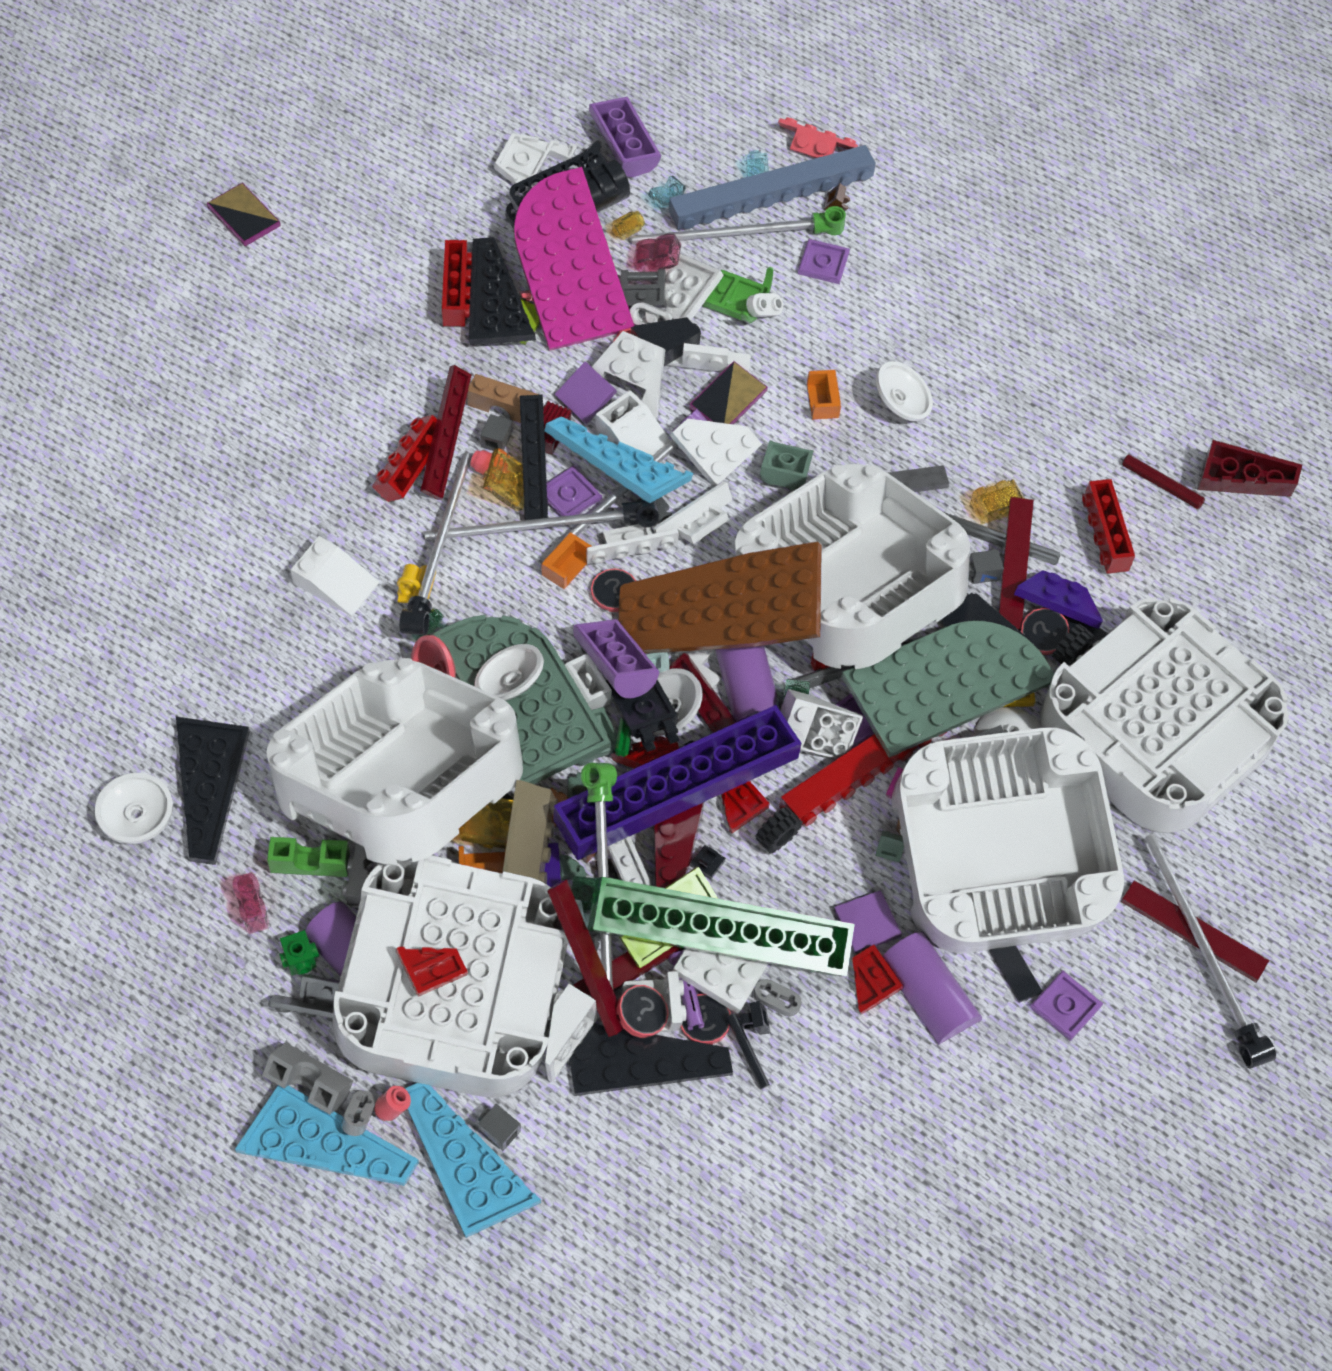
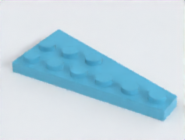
(621, 462)
(306, 1136)
(470, 1172)

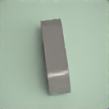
(774, 1002)
(354, 1111)

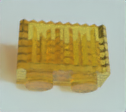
(993, 501)

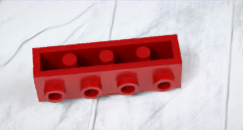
(455, 283)
(407, 460)
(1108, 526)

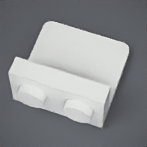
(671, 989)

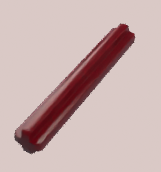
(1163, 481)

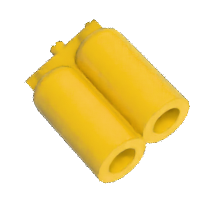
(410, 582)

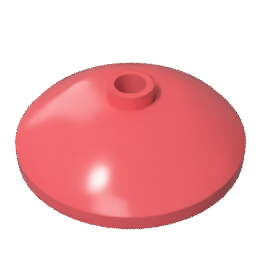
(433, 653)

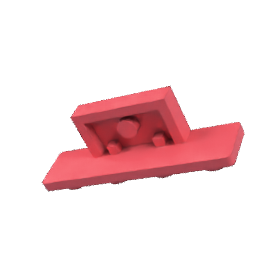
(813, 142)

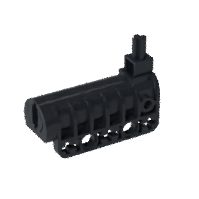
(605, 181)

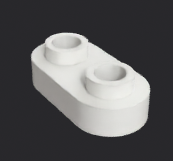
(764, 305)
(652, 314)

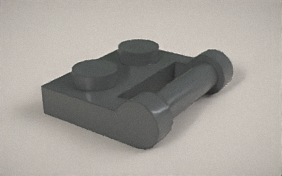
(647, 293)

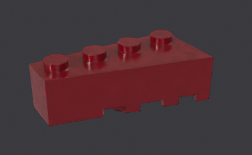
(1247, 472)
(675, 845)

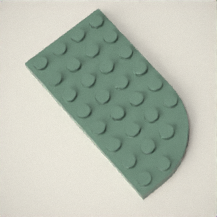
(946, 682)
(552, 715)

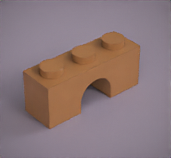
(487, 392)

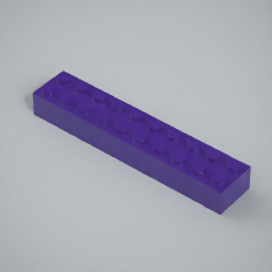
(681, 780)

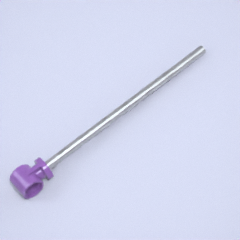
(621, 490)

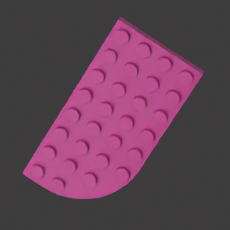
(569, 262)

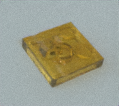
(505, 479)
(490, 825)

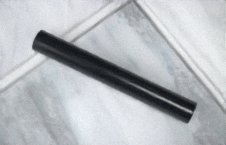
(747, 1051)

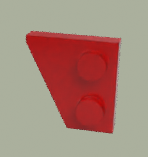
(639, 756)
(743, 805)
(431, 967)
(873, 979)

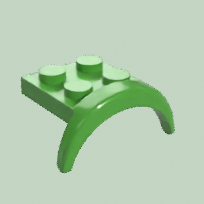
(732, 294)

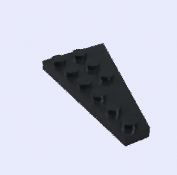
(494, 301)
(209, 773)
(635, 1062)

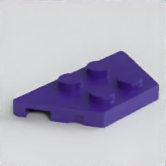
(1061, 596)

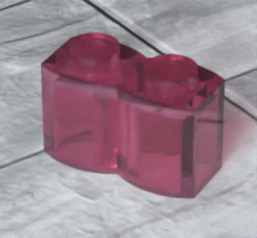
(657, 253)
(250, 903)

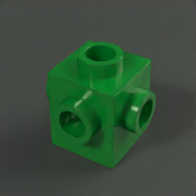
(298, 953)

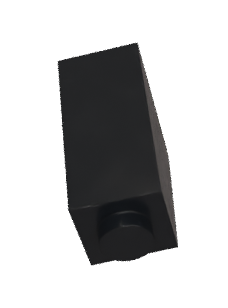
(669, 335)

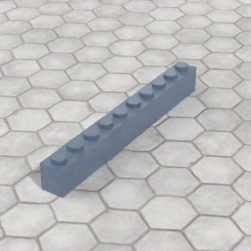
(771, 187)

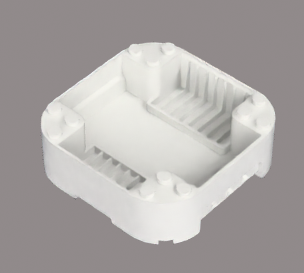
(884, 563)
(1168, 713)
(396, 759)
(1008, 840)
(478, 1031)

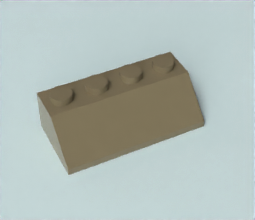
(530, 831)

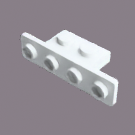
(710, 358)
(700, 515)
(630, 541)

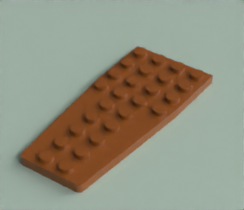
(728, 602)

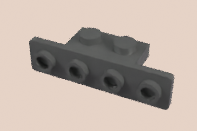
(314, 999)

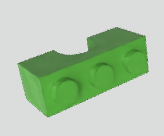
(289, 857)

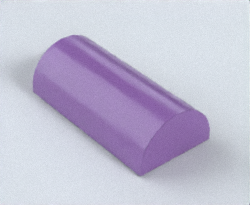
(626, 135)
(617, 657)
(747, 680)
(332, 933)
(931, 987)

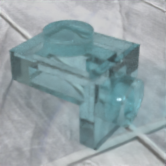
(756, 162)
(661, 194)

